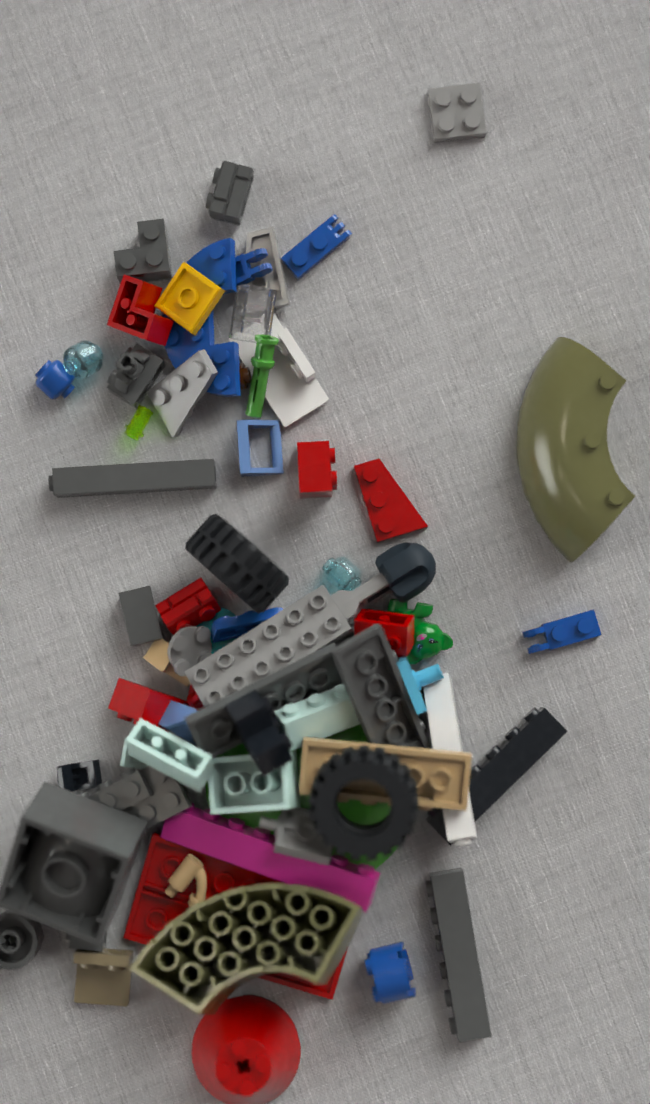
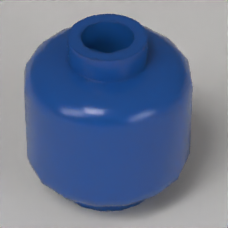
(54, 380)

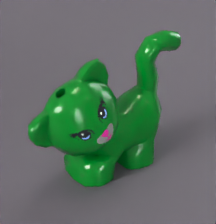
(427, 636)

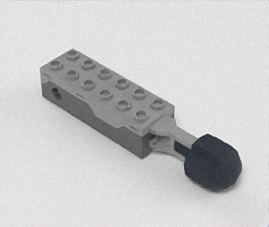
(307, 626)

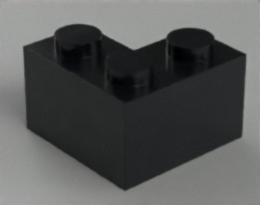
(260, 732)

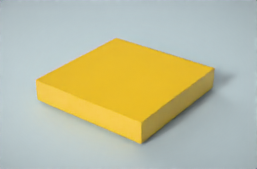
(189, 298)

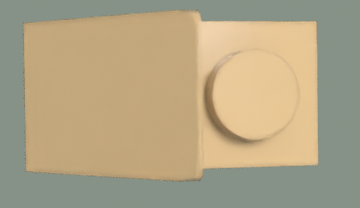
(158, 657)

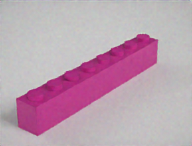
(254, 848)

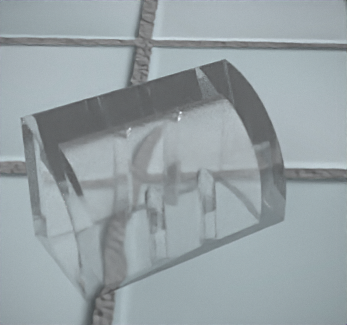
(252, 312)

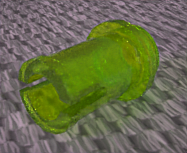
(138, 423)

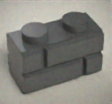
(230, 193)

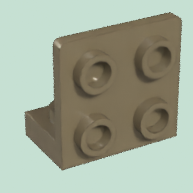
(103, 976)

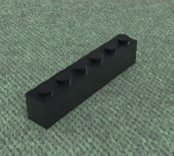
(506, 764)

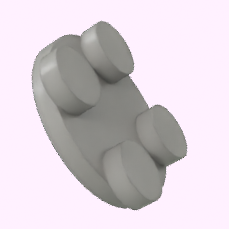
(189, 648)

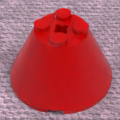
(246, 1051)

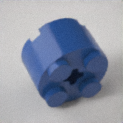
(391, 973)

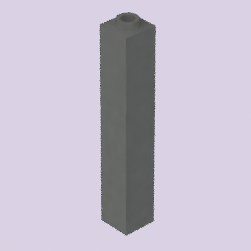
(133, 478)

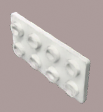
(291, 382)

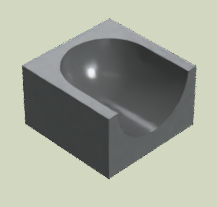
(70, 862)

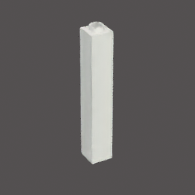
(446, 736)

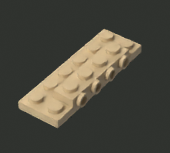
(439, 774)

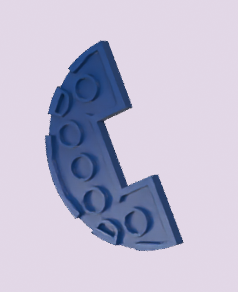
(218, 265)

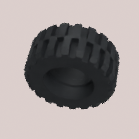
(237, 563)
(359, 838)

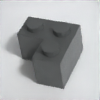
(149, 261)

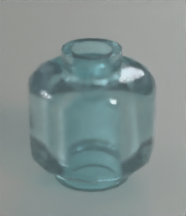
(83, 359)
(341, 574)

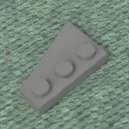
(275, 280)
(181, 389)

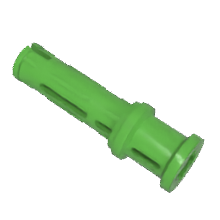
(262, 363)

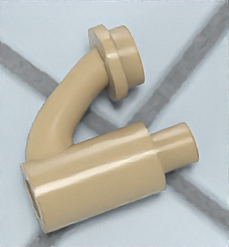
(188, 870)

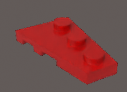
(386, 503)

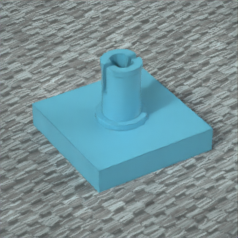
(416, 680)

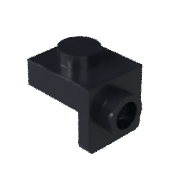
(79, 775)

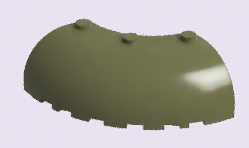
(565, 447)
(247, 936)

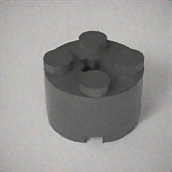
(28, 942)

